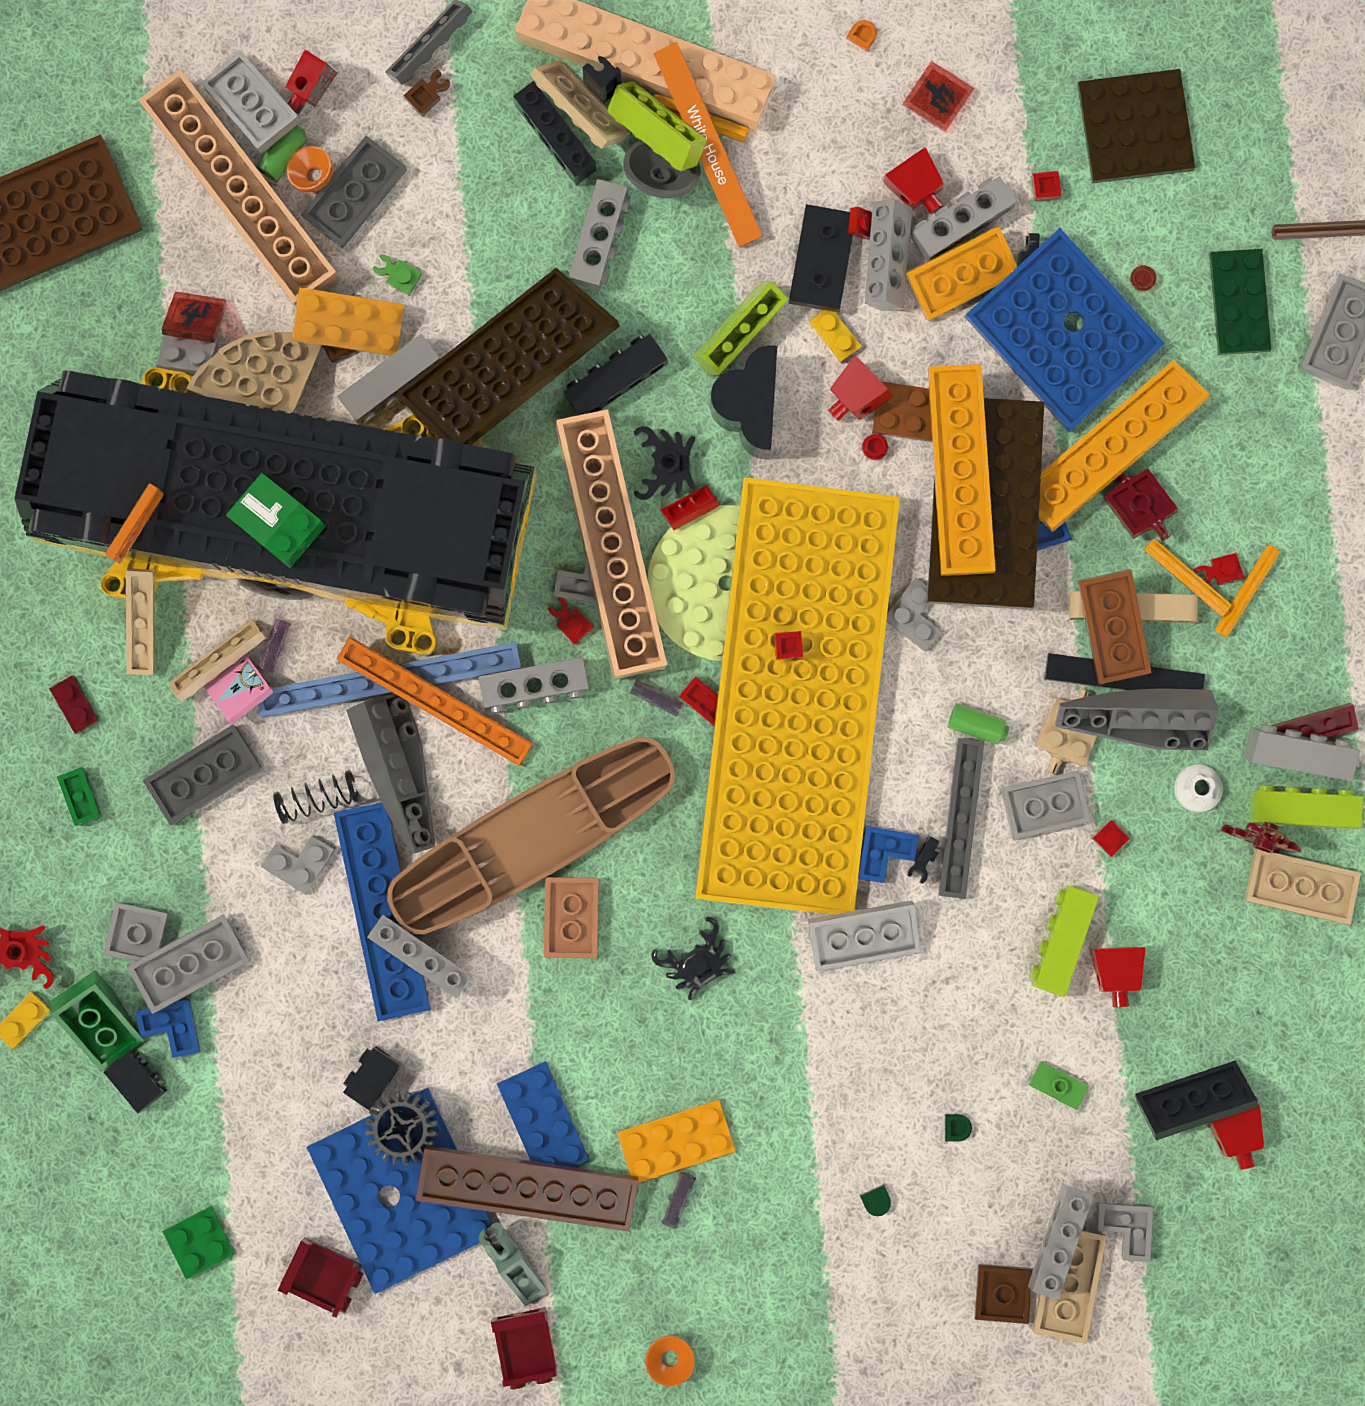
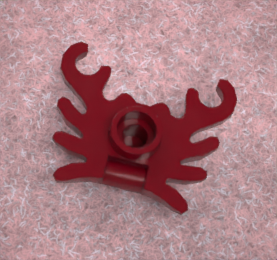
(1264, 838)

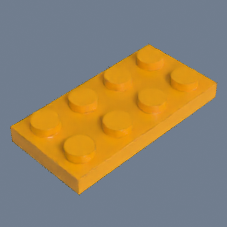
(962, 273)
(347, 321)
(676, 1141)

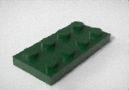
(1240, 301)

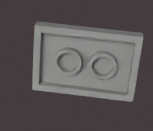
(1045, 805)

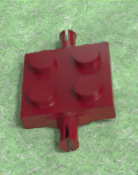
(1141, 504)

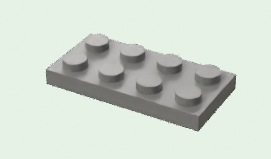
(251, 102)
(1339, 335)
(864, 935)
(187, 964)

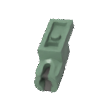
(512, 1264)

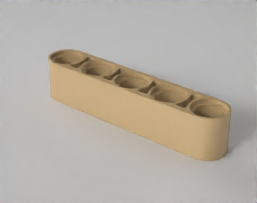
(1164, 607)

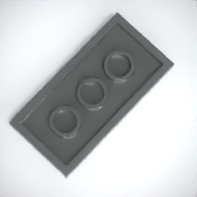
(354, 192)
(202, 775)

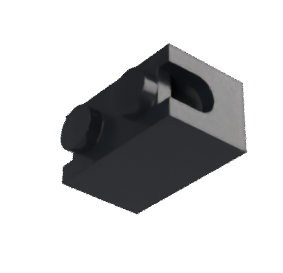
(371, 1078)
(136, 1080)

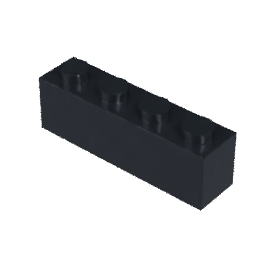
(616, 376)

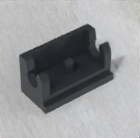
(602, 82)

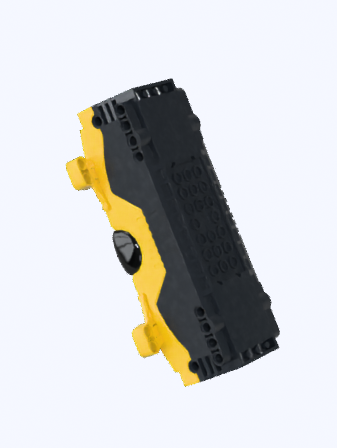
(407, 517)

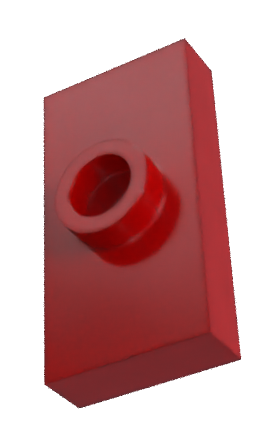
(690, 507)
(701, 699)

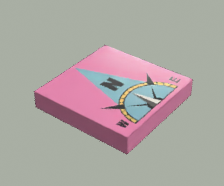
(238, 689)

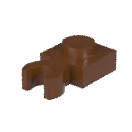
(424, 95)

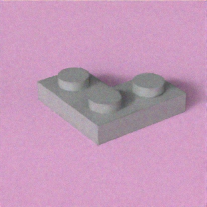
(574, 586)
(907, 617)
(299, 871)
(1134, 1223)

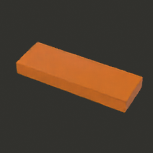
(134, 523)

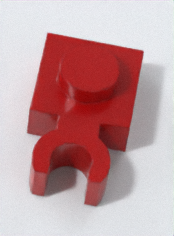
(1223, 569)
(573, 624)

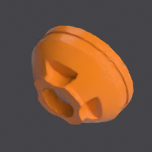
(304, 162)
(669, 1375)

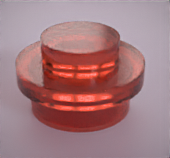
(1143, 278)

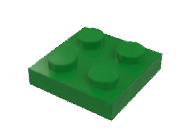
(198, 1242)

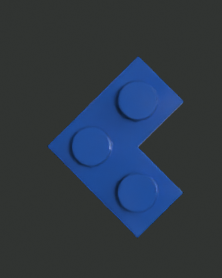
(880, 845)
(177, 1021)

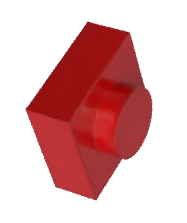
(1046, 186)
(860, 222)
(788, 645)
(1110, 838)

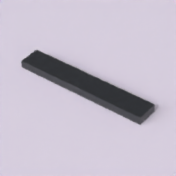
(1082, 672)

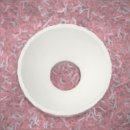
(1186, 792)

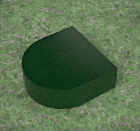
(957, 1127)
(876, 1201)

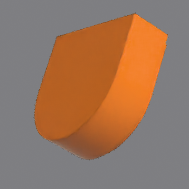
(862, 34)

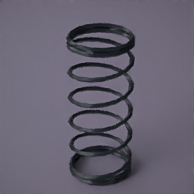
(278, 800)

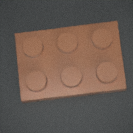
(571, 917)

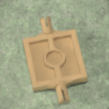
(1064, 743)

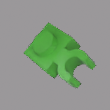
(400, 275)

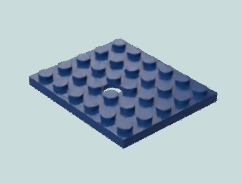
(1060, 366)
(399, 1238)

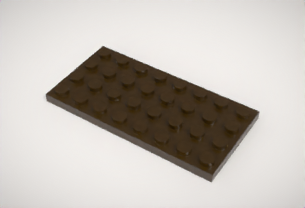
(507, 360)
(1014, 469)

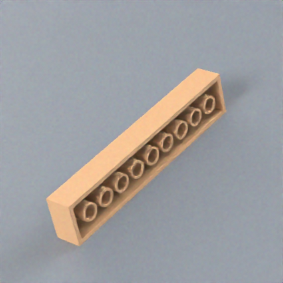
(585, 32)
(237, 187)
(610, 544)

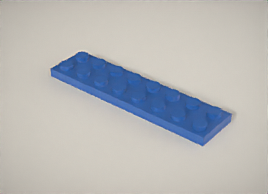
(370, 867)

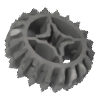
(396, 1115)

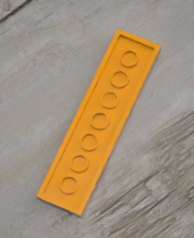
(1117, 443)
(961, 470)

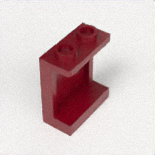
(321, 1277)
(524, 1348)

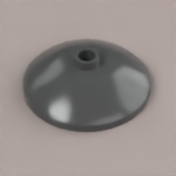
(656, 175)

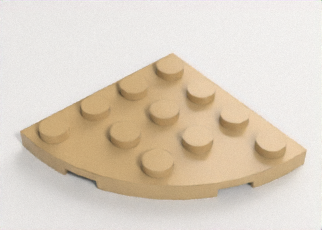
(258, 371)

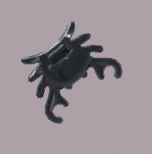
(670, 463)
(698, 965)

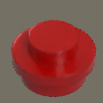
(874, 447)

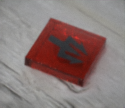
(938, 96)
(194, 317)

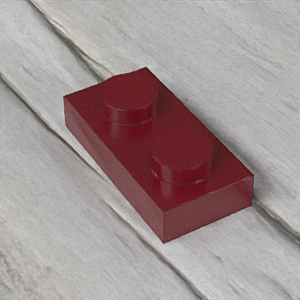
(74, 704)

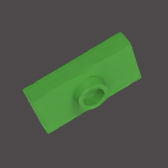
(1058, 1085)

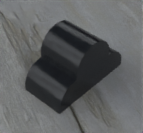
(745, 401)

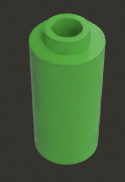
(278, 155)
(978, 724)

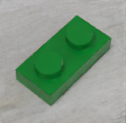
(79, 796)

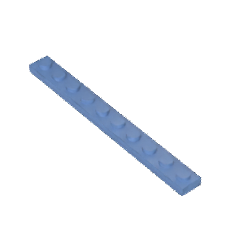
(357, 686)

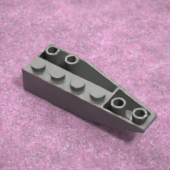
(1145, 717)
(396, 765)

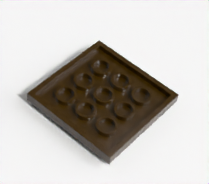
(1136, 126)

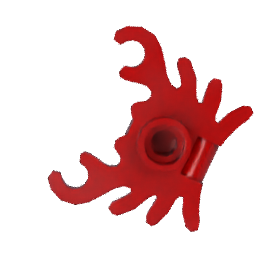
(23, 949)

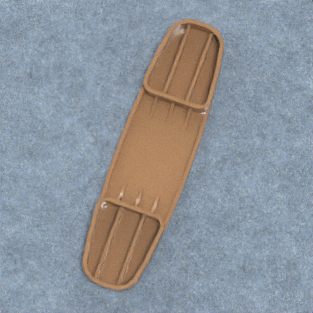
(531, 836)

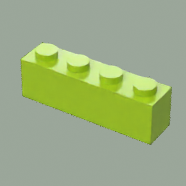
(656, 126)
(740, 328)
(1306, 809)
(1064, 940)

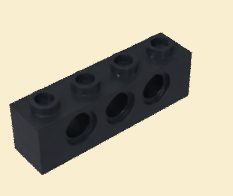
(554, 133)

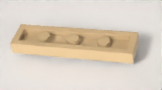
(140, 621)
(217, 660)

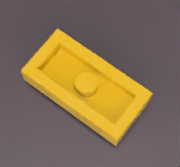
(835, 334)
(23, 1020)

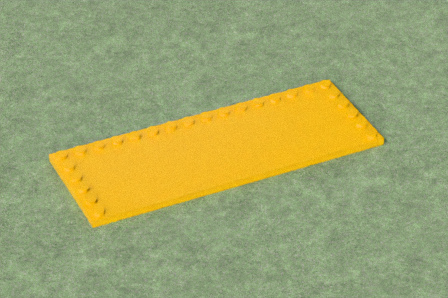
(801, 730)

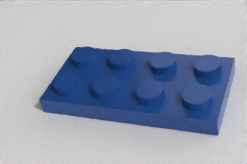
(542, 1117)

